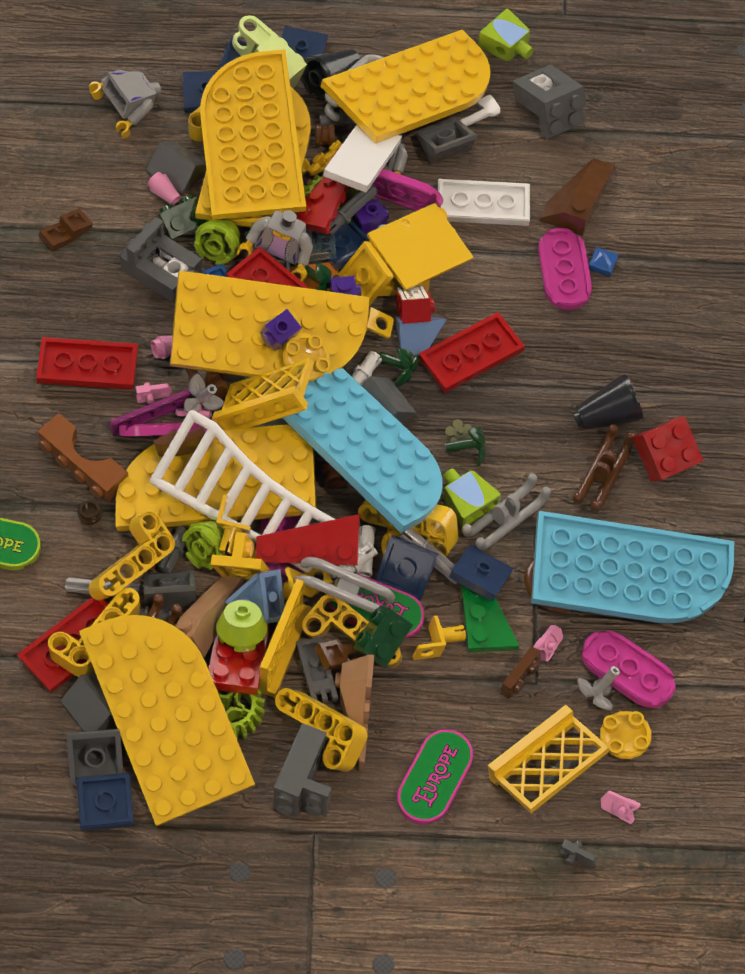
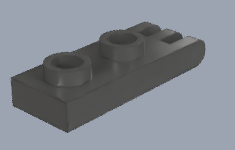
(317, 679)

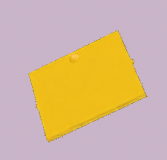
(420, 246)

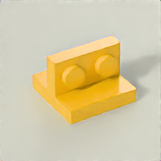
(370, 273)
(242, 562)

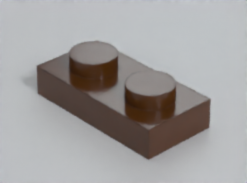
(515, 679)

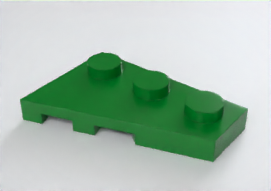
(485, 624)

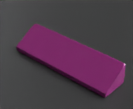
(150, 412)

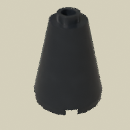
(325, 66)
(610, 405)

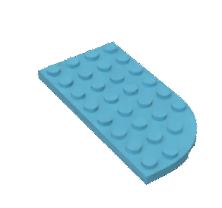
(369, 449)
(627, 569)

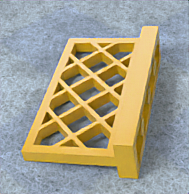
(273, 404)
(283, 642)
(529, 749)

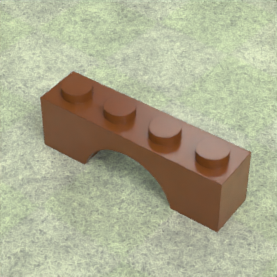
(101, 476)

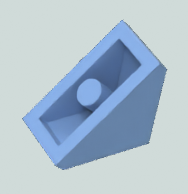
(418, 335)
(266, 592)

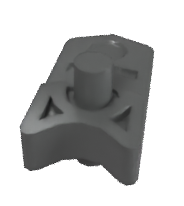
(573, 852)

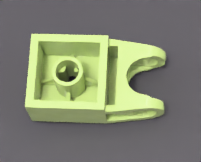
(266, 40)

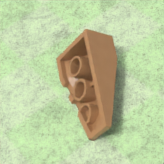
(201, 618)
(355, 694)

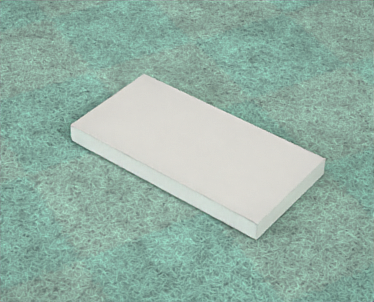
(360, 160)
(485, 202)

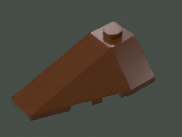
(578, 199)

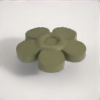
(458, 432)

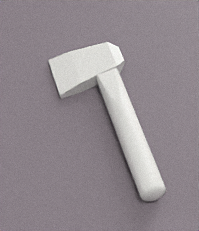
(488, 108)

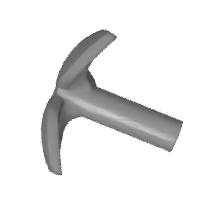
(202, 395)
(600, 688)

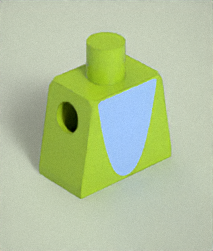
(506, 37)
(469, 496)

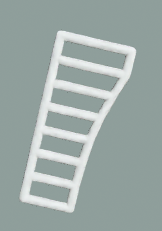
(249, 468)

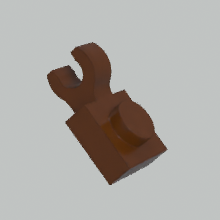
(333, 654)

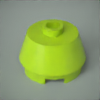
(217, 240)
(202, 542)
(241, 625)

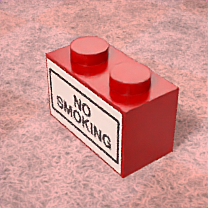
(414, 305)

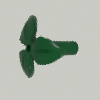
(320, 276)
(404, 361)
(476, 441)

